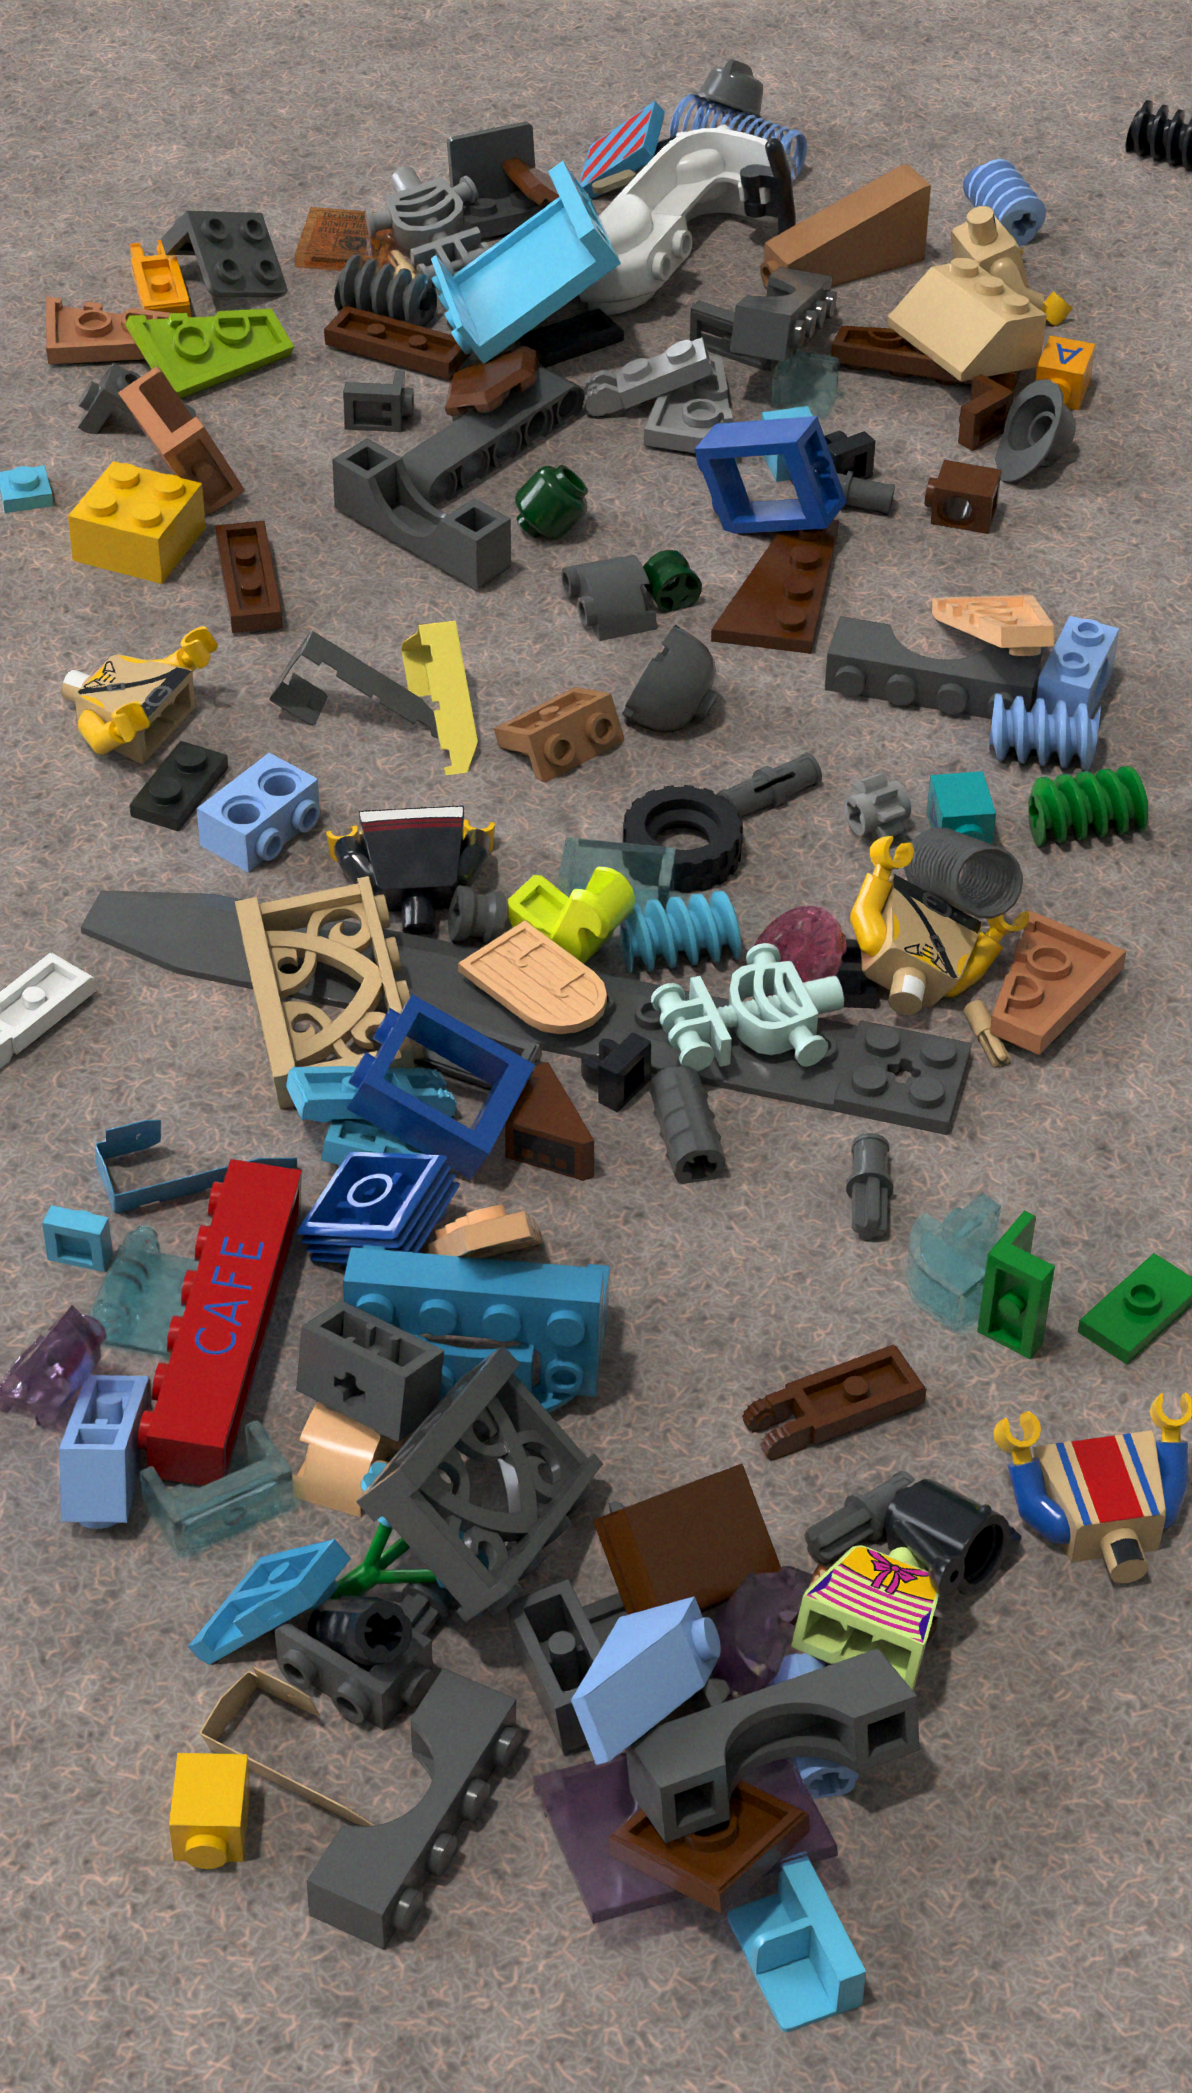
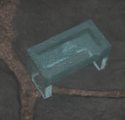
(645, 866)
(201, 1515)

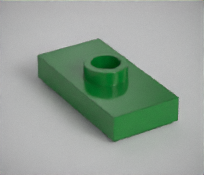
(1138, 1309)

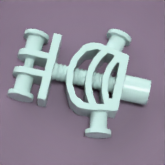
(764, 1023)

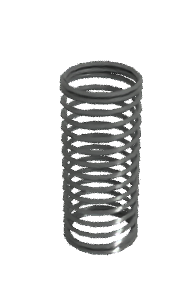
(990, 876)

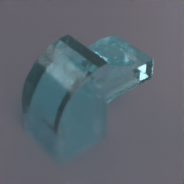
(949, 1261)

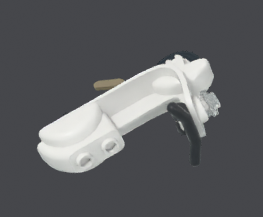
(685, 179)

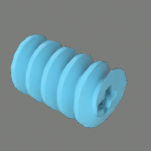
(680, 930)

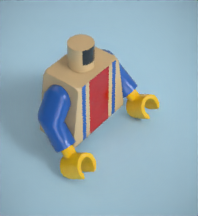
(1102, 1492)

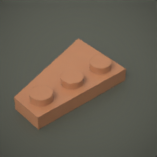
(90, 333)

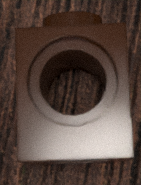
(964, 496)

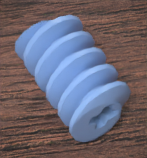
(1009, 196)
(1044, 732)

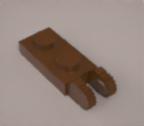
(836, 1401)

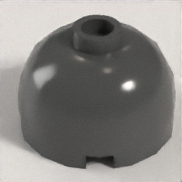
(674, 685)

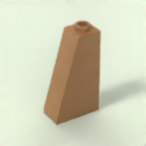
(860, 234)

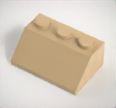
(970, 321)

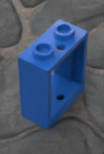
(807, 461)
(421, 1123)

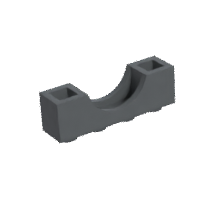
(785, 317)
(378, 492)
(873, 664)
(841, 1713)
(376, 1873)

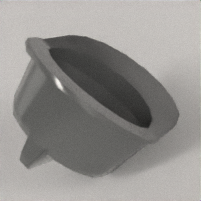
(734, 88)
(1035, 431)

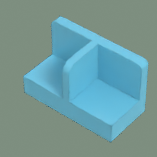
(799, 1950)

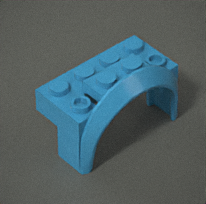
(541, 1305)

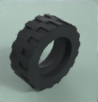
(694, 810)

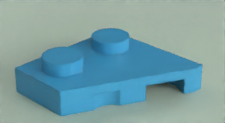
(269, 1595)

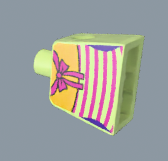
(868, 1605)

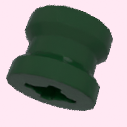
(672, 581)

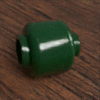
(551, 502)

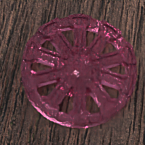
(809, 943)

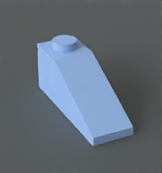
(101, 1451)
(644, 1674)

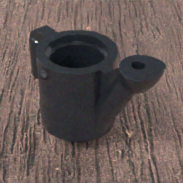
(950, 1535)

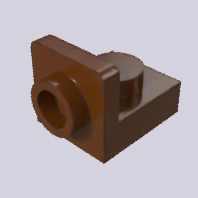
(985, 413)

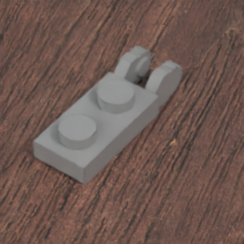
(646, 378)

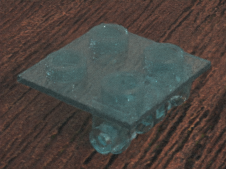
(141, 1293)

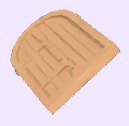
(537, 981)

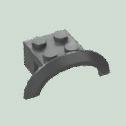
(559, 1644)

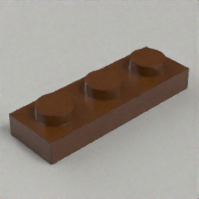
(395, 342)
(248, 576)

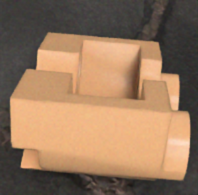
(338, 1459)

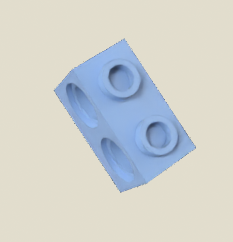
(259, 812)

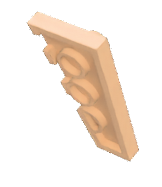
(1001, 620)
(485, 1234)

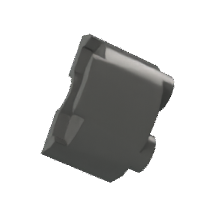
(610, 596)

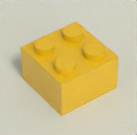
(137, 522)

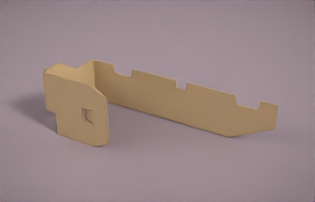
(229, 1706)

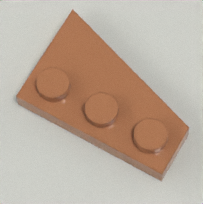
(1051, 982)

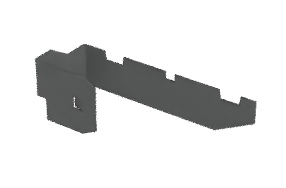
(298, 692)

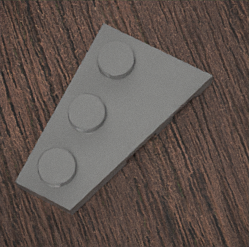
(689, 412)

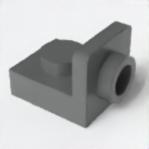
(378, 405)

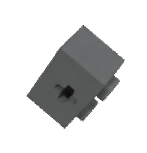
(369, 1370)

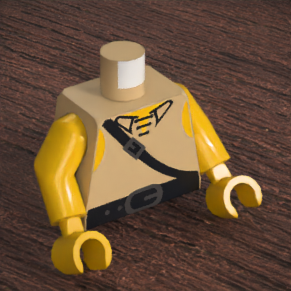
(137, 701)
(916, 940)

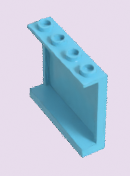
(527, 272)

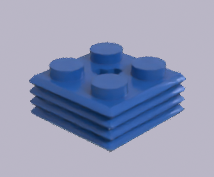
(379, 1202)

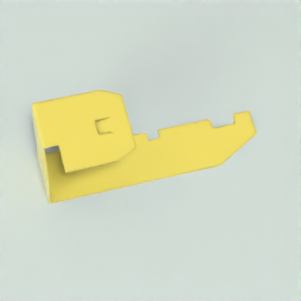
(437, 669)

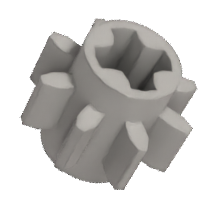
(877, 807)

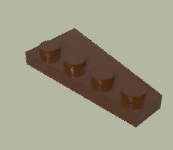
(889, 351)
(782, 594)

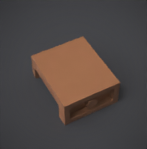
(181, 439)

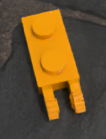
(159, 281)

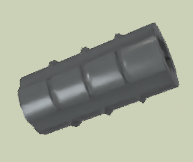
(687, 1125)

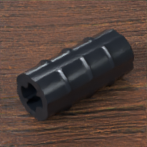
(362, 1628)

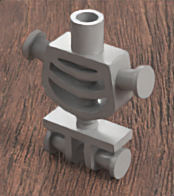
(429, 221)

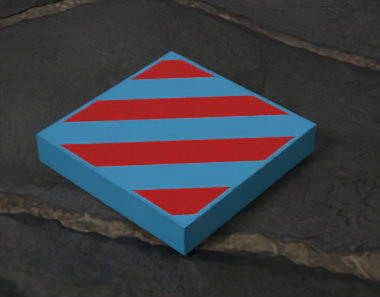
(624, 147)

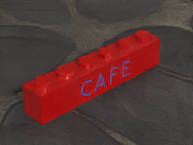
(223, 1323)

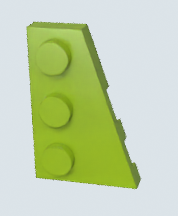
(210, 348)

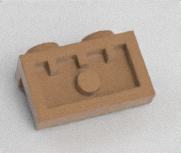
(563, 731)

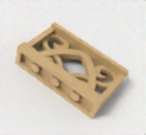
(271, 944)

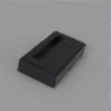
(573, 337)

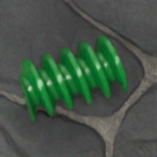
(1087, 801)

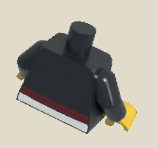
(414, 858)

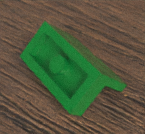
(1016, 1291)

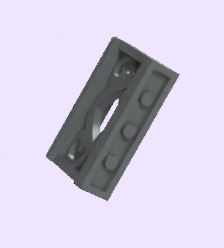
(430, 1517)

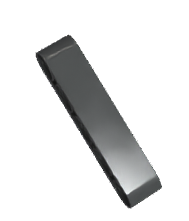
(481, 441)

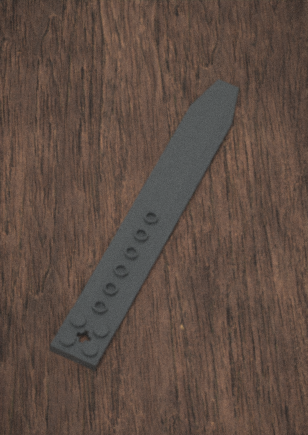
(203, 940)

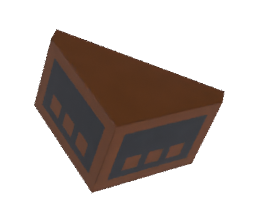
(548, 1129)

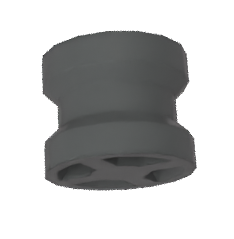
(476, 915)

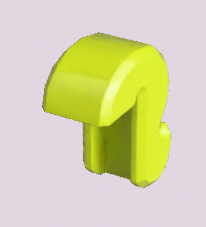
(575, 922)

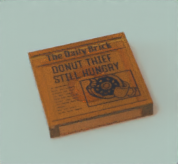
(336, 235)

